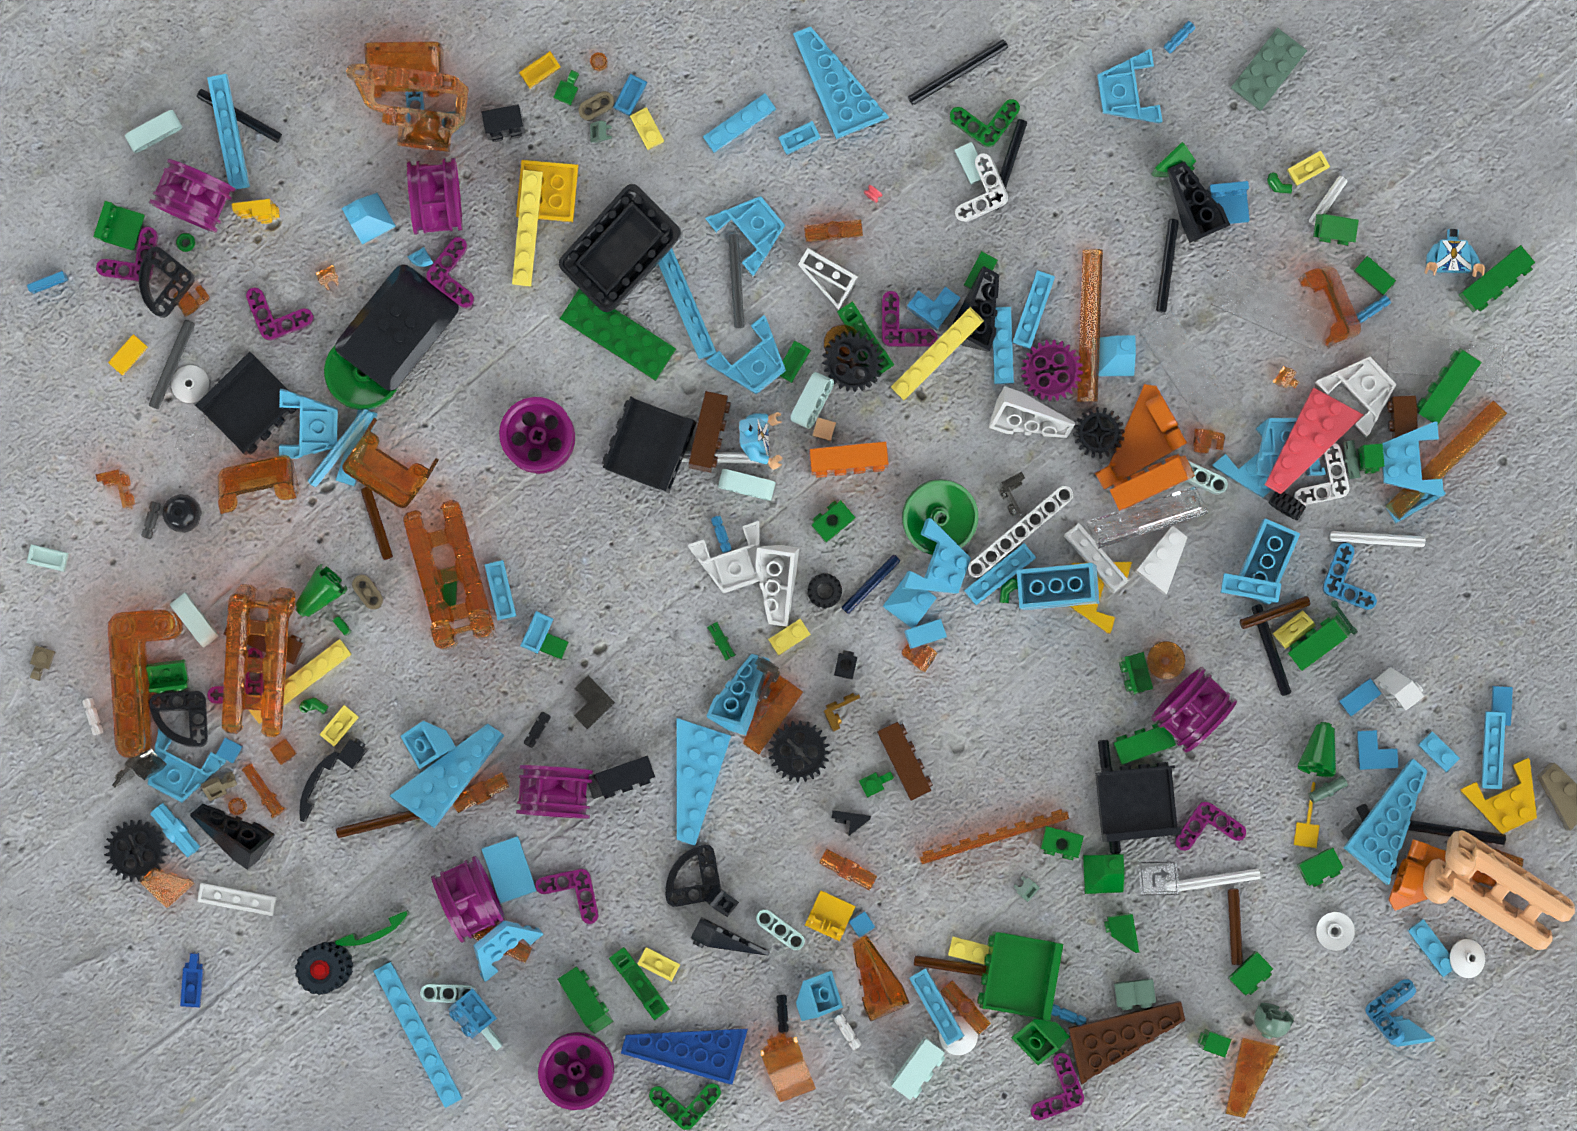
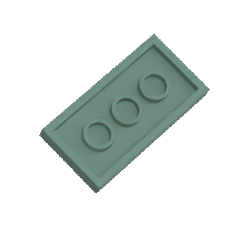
(1268, 69)

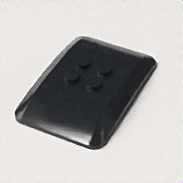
(620, 248)
(396, 327)

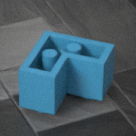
(933, 312)

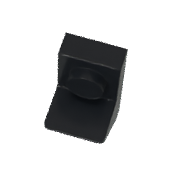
(856, 820)
(721, 901)

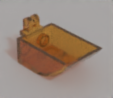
(786, 1067)

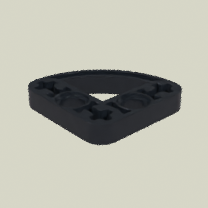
(175, 275)
(193, 710)
(706, 882)

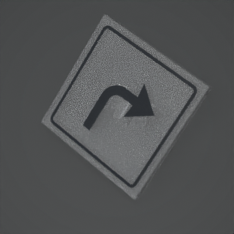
(1158, 877)

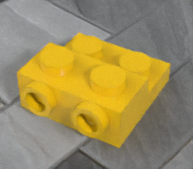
(262, 210)

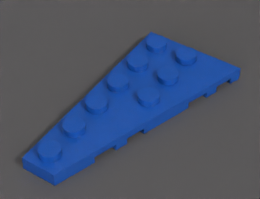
(702, 1053)

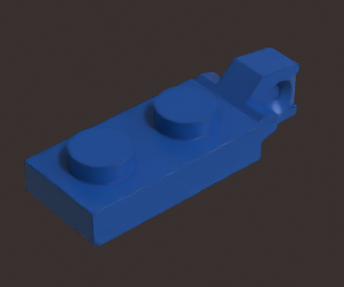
(192, 982)

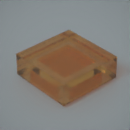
(283, 751)

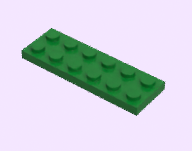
(619, 335)

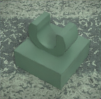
(598, 132)
(1028, 889)

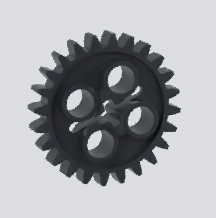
(855, 344)
(812, 738)
(119, 857)

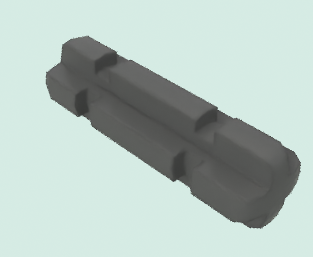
(151, 520)

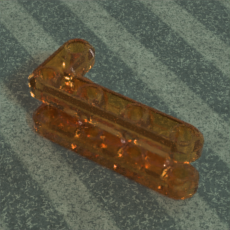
(433, 579)
(273, 665)
(133, 683)

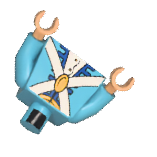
(1453, 256)
(755, 438)

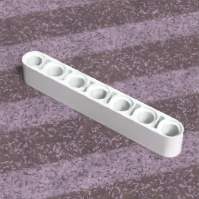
(1026, 525)

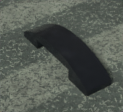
(305, 806)

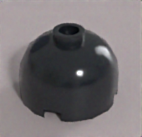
(182, 513)

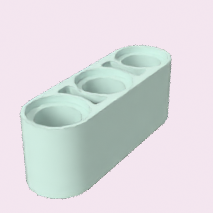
(153, 131)
(812, 400)
(1210, 477)
(746, 484)
(194, 619)
(786, 937)
(439, 992)

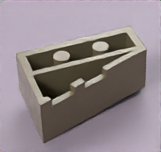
(1562, 794)

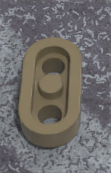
(595, 105)
(368, 592)

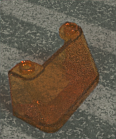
(410, 55)
(1347, 323)
(256, 476)

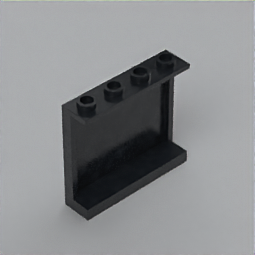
(246, 404)
(649, 444)
(1136, 802)

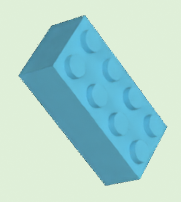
(1269, 553)
(1058, 586)

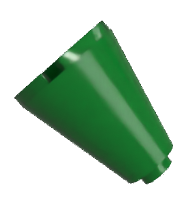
(319, 591)
(1320, 752)

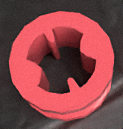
(873, 193)

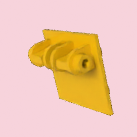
(830, 915)

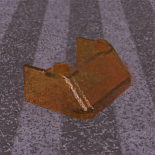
(384, 473)

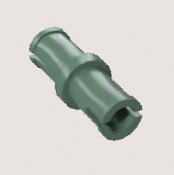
(1351, 459)
(1328, 789)

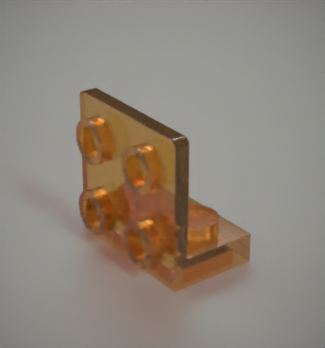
(118, 478)

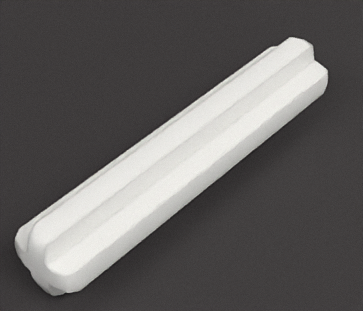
(1329, 198)

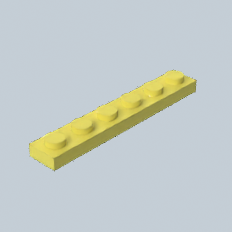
(527, 228)
(937, 353)
(311, 673)

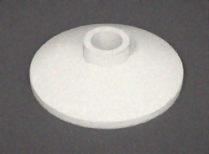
(199, 386)
(1344, 935)
(1460, 958)
(965, 1044)

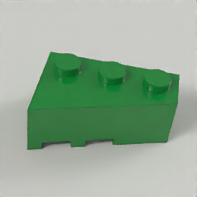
(1319, 641)
(585, 1000)

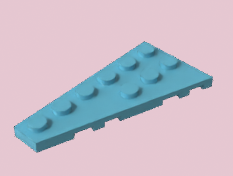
(840, 93)
(440, 784)
(1386, 826)

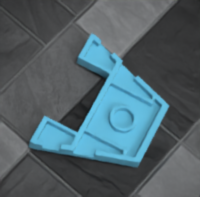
(1120, 92)
(758, 225)
(756, 367)
(317, 425)
(1273, 440)
(1404, 464)
(1245, 474)
(946, 565)
(179, 777)
(500, 940)

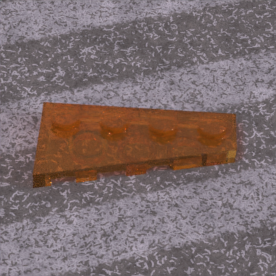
(1250, 1069)

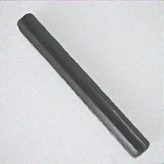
(736, 281)
(171, 364)

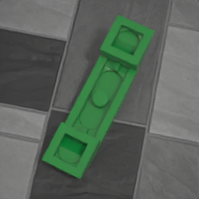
(852, 317)
(351, 940)
(639, 983)

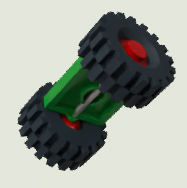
(323, 968)

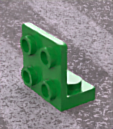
(118, 226)
(1136, 673)

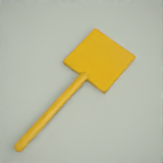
(1306, 833)

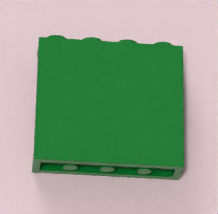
(1020, 975)

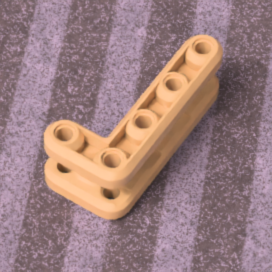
(1453, 878)

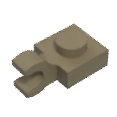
(42, 659)
(216, 788)

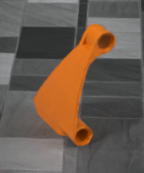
(1147, 437)
(1411, 872)

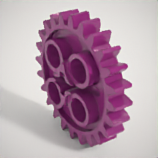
(1049, 353)

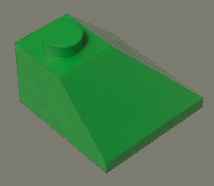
(1177, 156)
(1103, 873)
(1123, 930)
(1040, 1039)

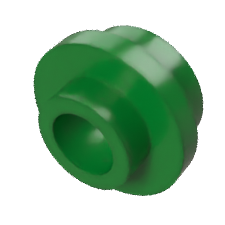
(179, 242)

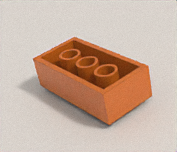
(848, 458)
(1157, 479)

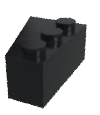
(621, 778)

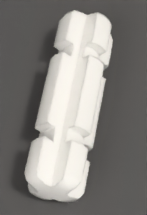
(92, 716)
(847, 1031)

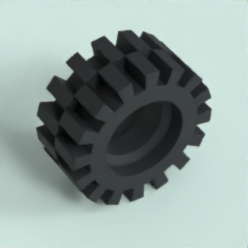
(1287, 505)
(836, 590)

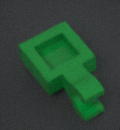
(566, 90)
(873, 784)

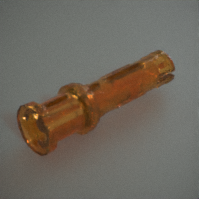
(250, 771)

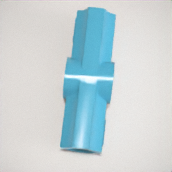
(175, 830)

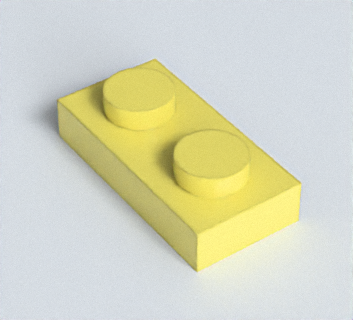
(647, 128)
(1308, 168)
(1294, 629)
(789, 637)
(339, 725)
(968, 950)
(658, 964)

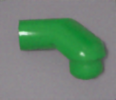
(1277, 186)
(1007, 588)
(312, 704)

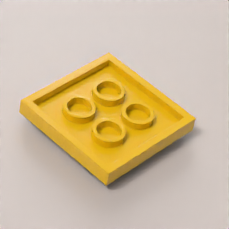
(557, 189)

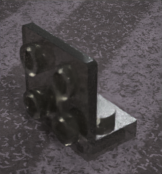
(1012, 483)
(764, 666)
(144, 766)

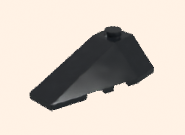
(1196, 207)
(983, 301)
(237, 838)
(715, 936)

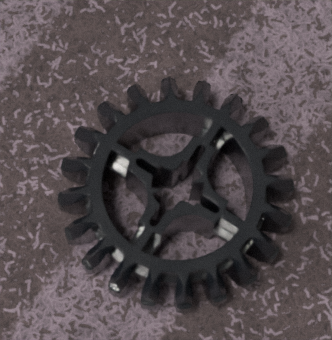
(1090, 433)

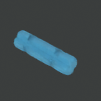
(1179, 37)
(1373, 308)
(721, 534)
(1068, 1015)

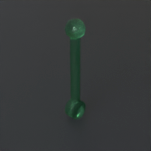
(1334, 604)

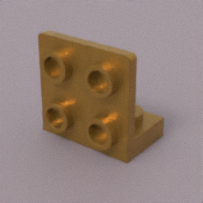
(834, 719)

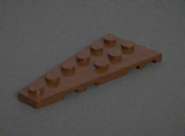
(1114, 1038)

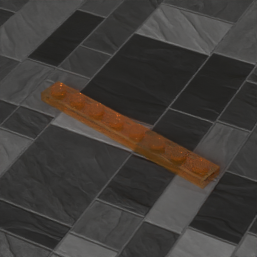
(1090, 324)
(1449, 456)
(1002, 833)

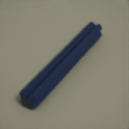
(871, 583)

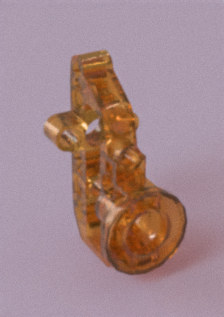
(425, 126)

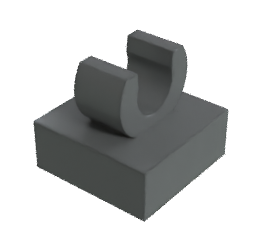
(1350, 829)

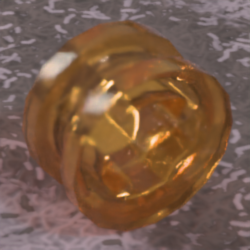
(604, 60)
(240, 811)

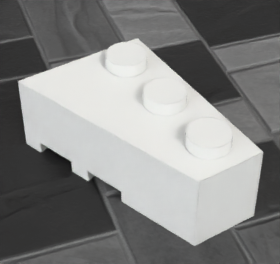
(828, 276)
(1162, 560)
(1398, 689)

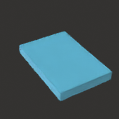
(509, 869)

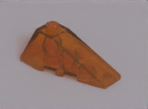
(771, 713)
(881, 987)

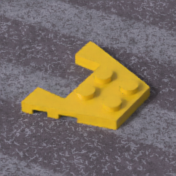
(1089, 611)
(1509, 807)

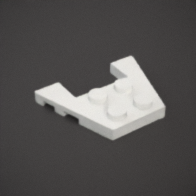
(1367, 384)
(733, 568)

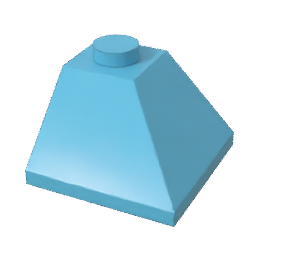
(368, 217)
(1117, 355)
(909, 604)
(427, 743)
(818, 997)
(1412, 1032)

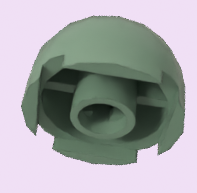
(1272, 1021)

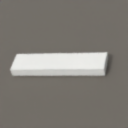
(1087, 549)
(236, 899)

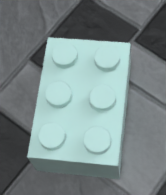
(918, 1068)

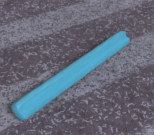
(340, 447)

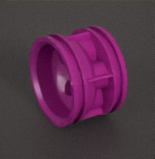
(191, 195)
(434, 196)
(513, 423)
(1194, 709)
(553, 791)
(468, 898)
(566, 1096)

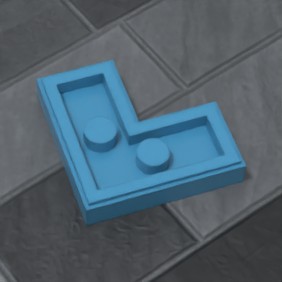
(1370, 756)

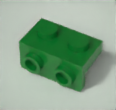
(167, 676)

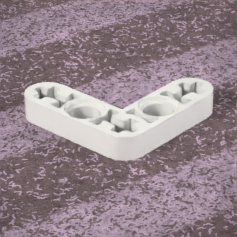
(991, 191)
(1329, 487)

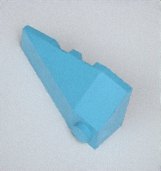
(738, 700)

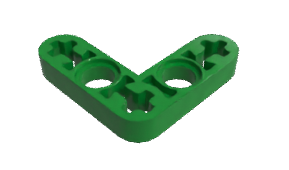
(984, 129)
(682, 1111)

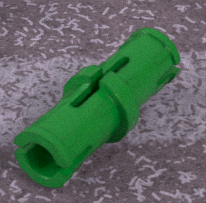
(721, 641)

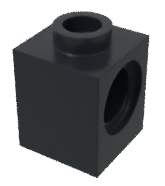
(848, 674)
(352, 753)

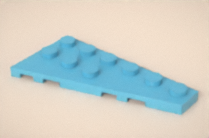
(698, 766)

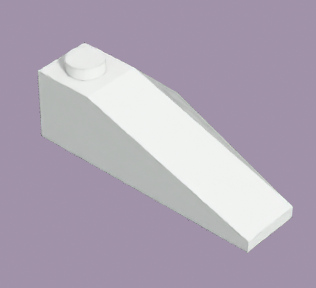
(1022, 413)
(777, 576)

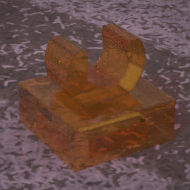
(327, 275)
(1286, 378)

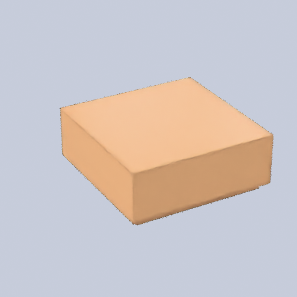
(824, 429)

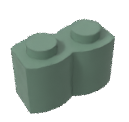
(1135, 992)

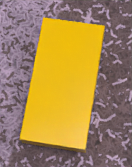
(539, 69)
(128, 354)

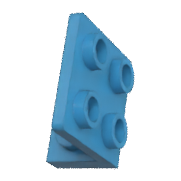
(1232, 199)
(471, 1014)

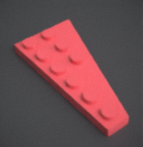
(1314, 432)

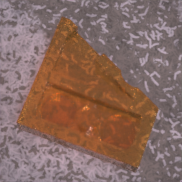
(165, 886)

